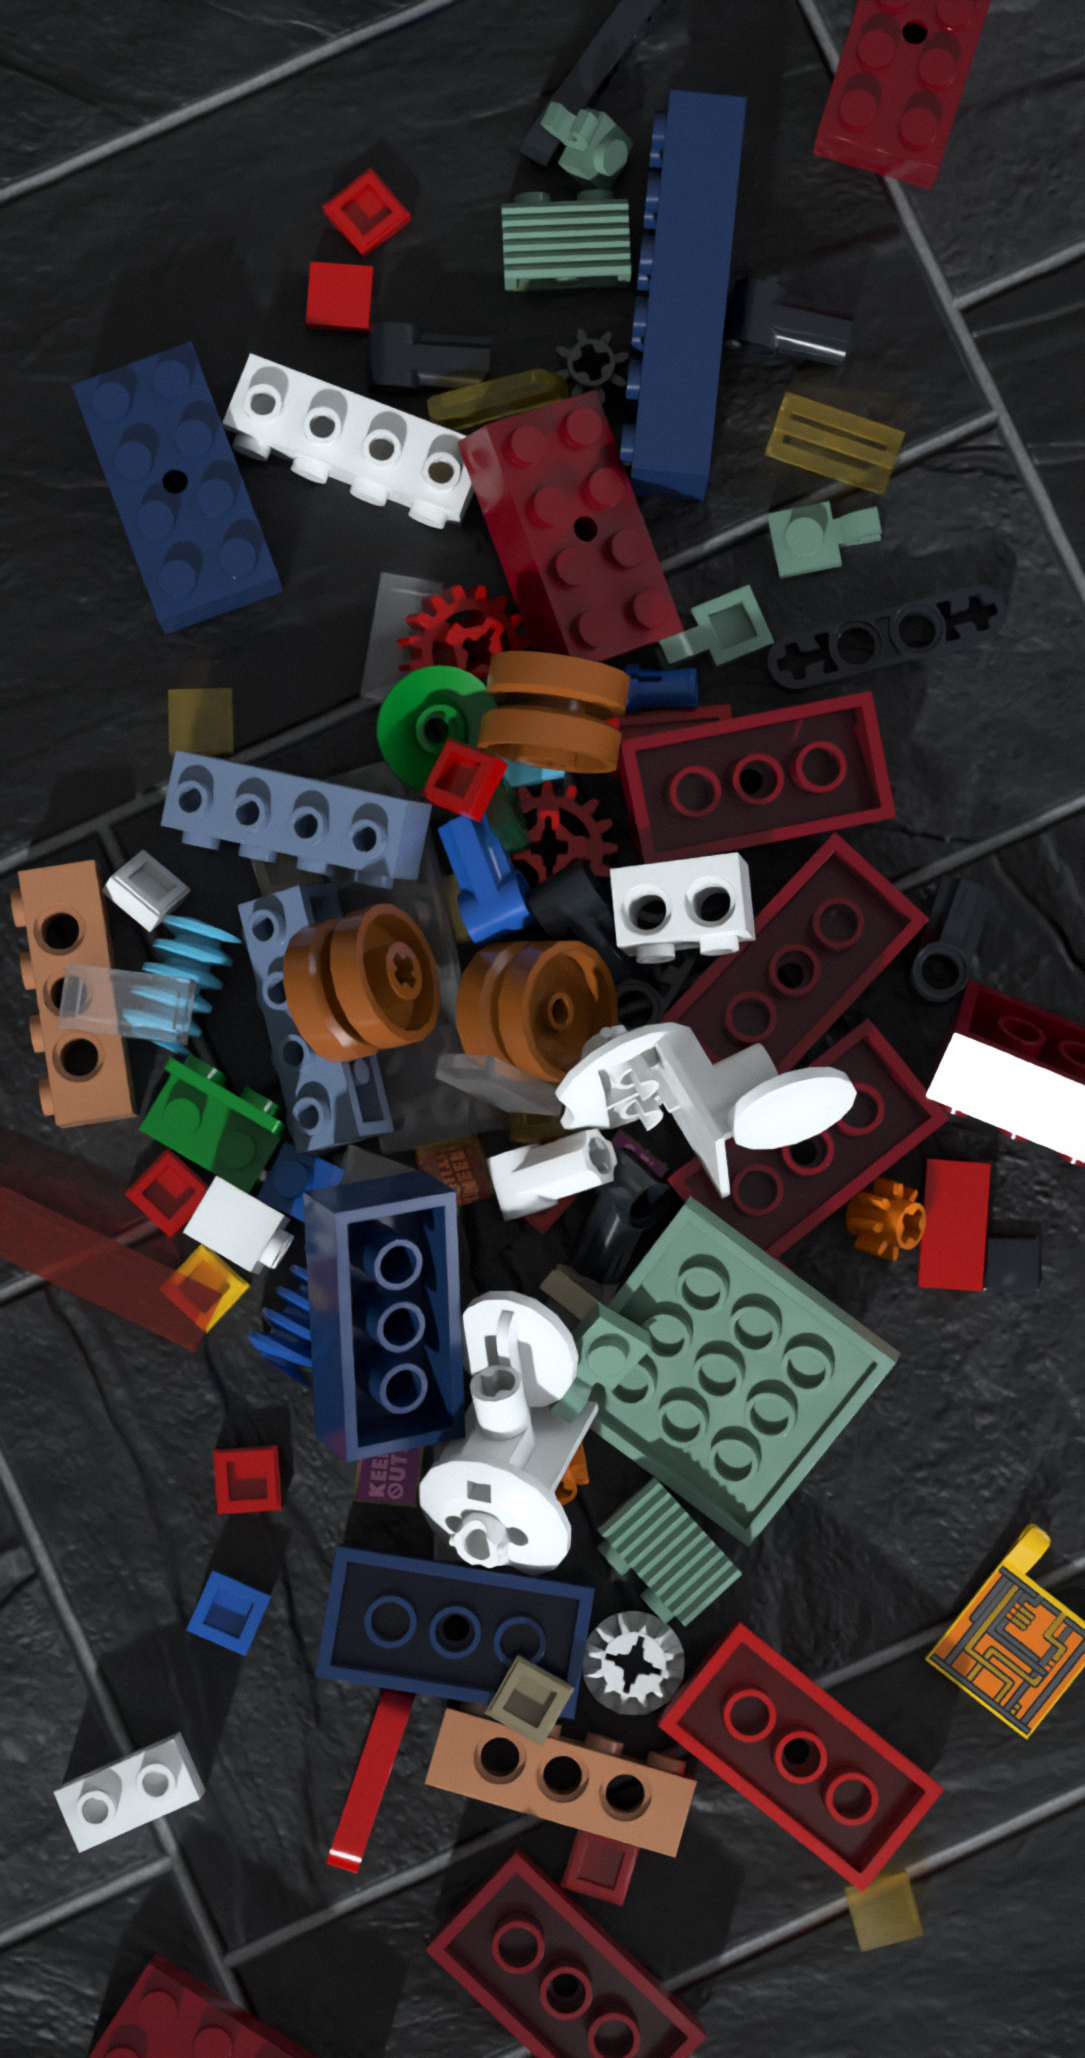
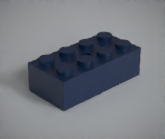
(193, 547)
(385, 1314)
(391, 1614)

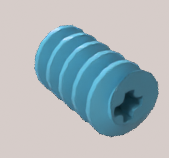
(191, 956)

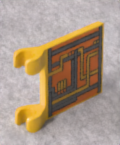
(1014, 1641)

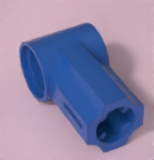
(491, 889)

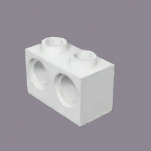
(683, 889)
(240, 1227)
(129, 1792)

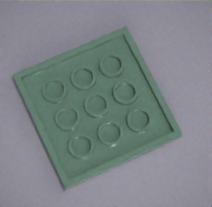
(741, 1373)

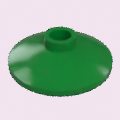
(424, 694)

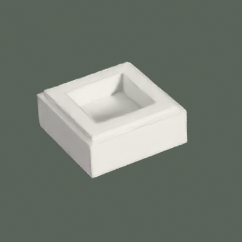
(146, 890)

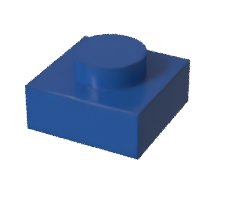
(294, 1174)
(229, 1612)

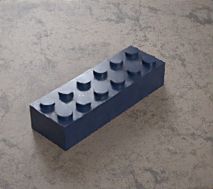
(687, 286)

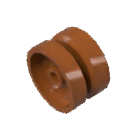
(554, 711)
(361, 983)
(535, 1004)

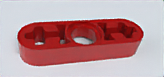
(370, 1779)

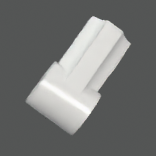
(539, 1175)

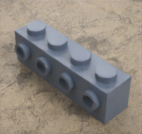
(296, 816)
(323, 1099)

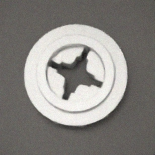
(617, 1636)

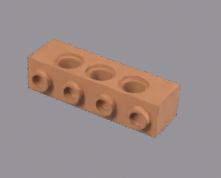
(43, 897)
(651, 1823)

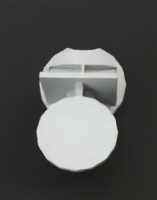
(740, 1097)
(497, 1485)

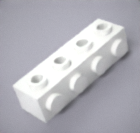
(351, 440)

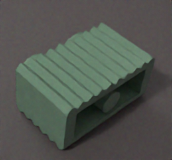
(566, 242)
(667, 1553)

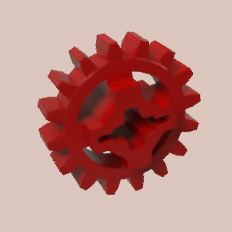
(441, 643)
(590, 849)

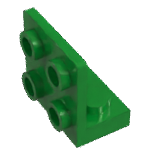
(212, 1125)

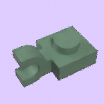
(593, 143)
(810, 538)
(723, 630)
(607, 1353)

